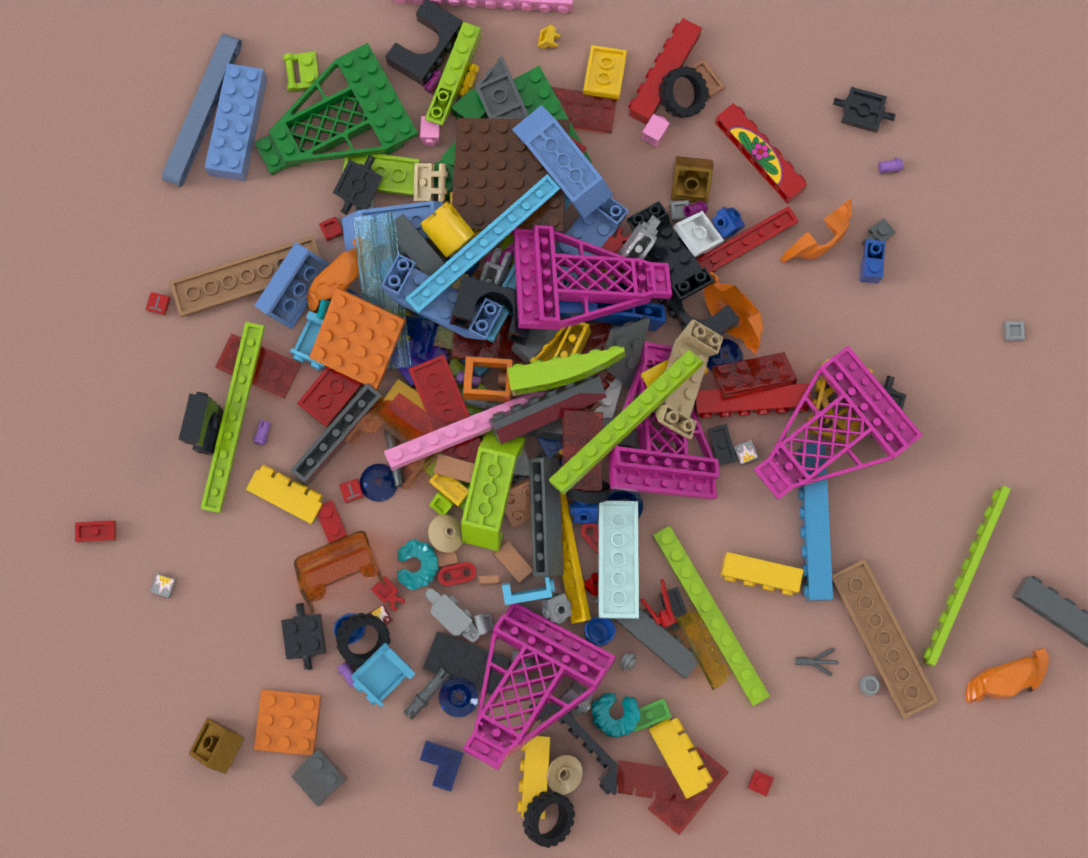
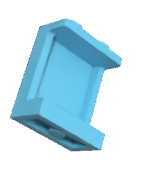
(306, 341)
(528, 595)
(381, 674)

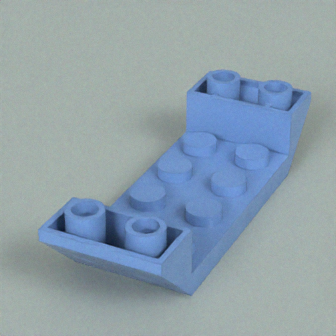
(563, 161)
(414, 212)
(594, 230)
(404, 279)

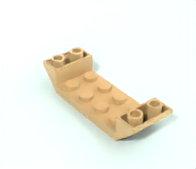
(677, 408)

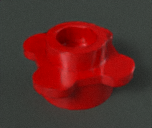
(589, 584)

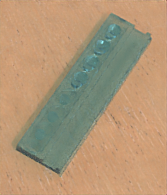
(376, 253)

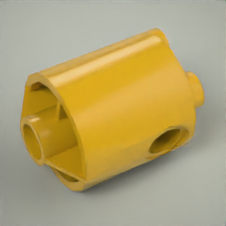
(448, 230)

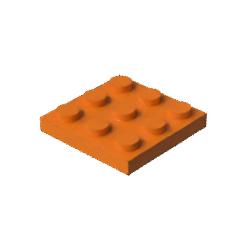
(287, 722)

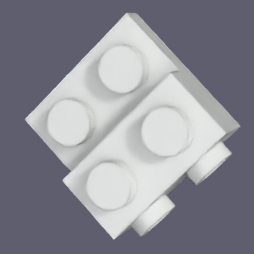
(698, 234)

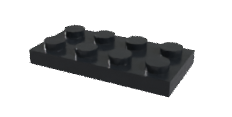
(464, 661)

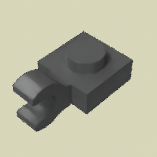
(881, 231)

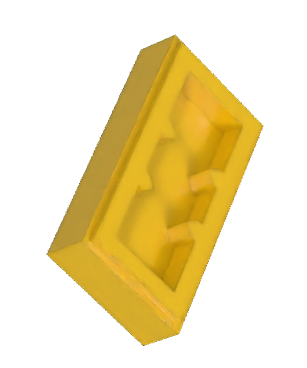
(450, 488)

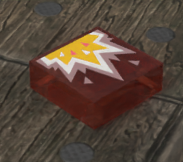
(383, 614)

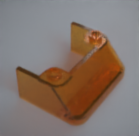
(399, 428)
(335, 563)

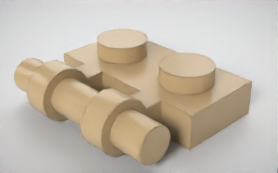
(424, 182)

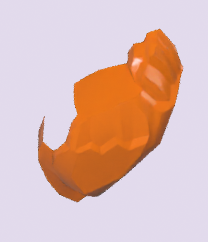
(808, 248)
(337, 274)
(751, 327)
(1009, 678)

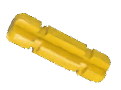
(469, 79)

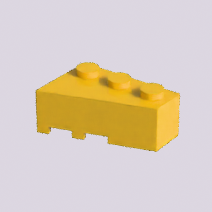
(566, 342)

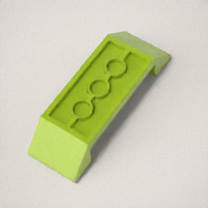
(490, 491)

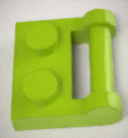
(307, 67)

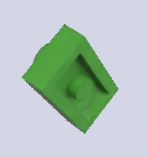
(652, 714)

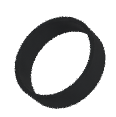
(590, 497)

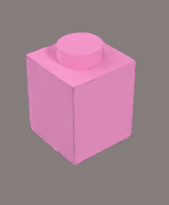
(655, 130)
(429, 133)

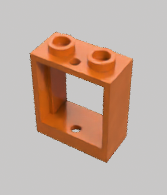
(485, 395)

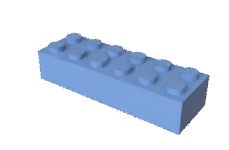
(236, 122)

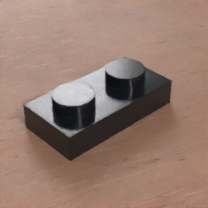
(722, 444)
(676, 603)

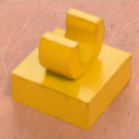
(547, 37)

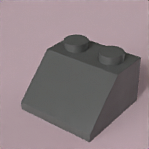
(319, 777)

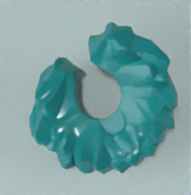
(428, 568)
(610, 726)

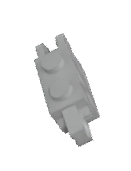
(640, 240)
(495, 272)
(451, 616)

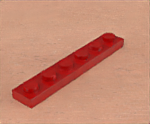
(748, 240)

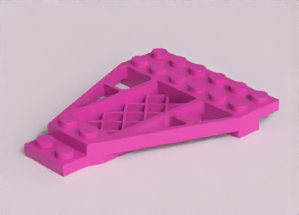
(538, 283)
(868, 403)
(658, 471)
(553, 647)

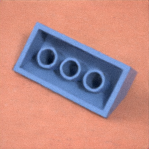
(287, 291)

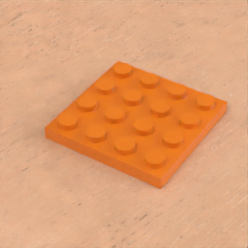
(357, 338)

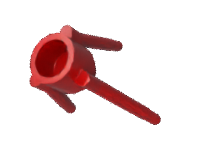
(666, 616)

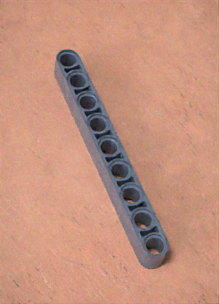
(201, 111)

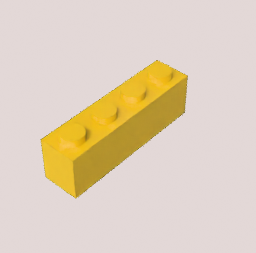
(761, 573)
(535, 771)

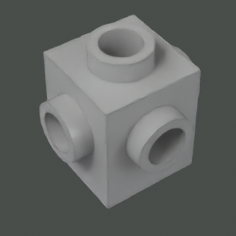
(556, 608)
(571, 694)

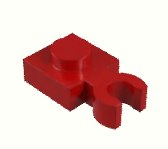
(615, 244)
(387, 591)

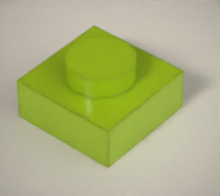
(441, 504)

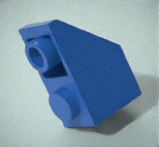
(872, 261)

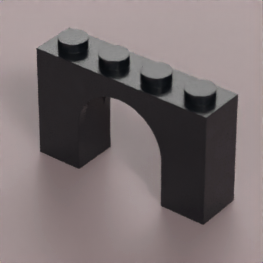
(421, 66)
(474, 292)
(719, 323)
(201, 423)

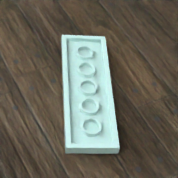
(618, 560)

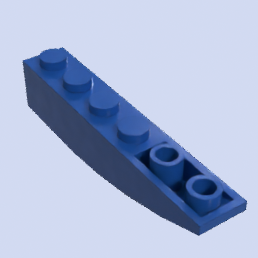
(654, 311)

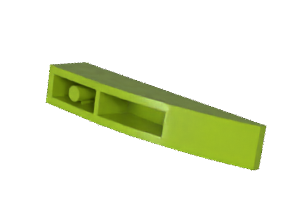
(454, 73)
(561, 371)

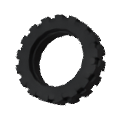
(699, 86)
(354, 623)
(534, 813)

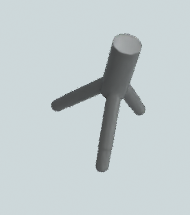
(815, 662)

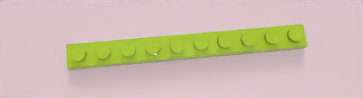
(233, 417)
(625, 422)
(963, 582)
(711, 616)

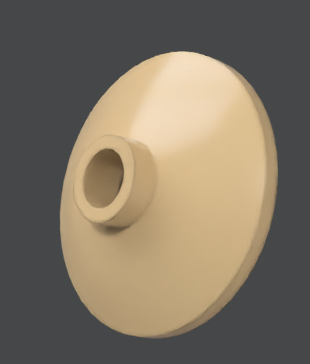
(440, 538)
(570, 777)

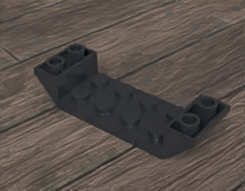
(685, 272)
(609, 777)

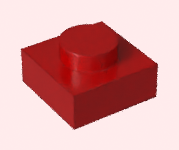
(760, 782)

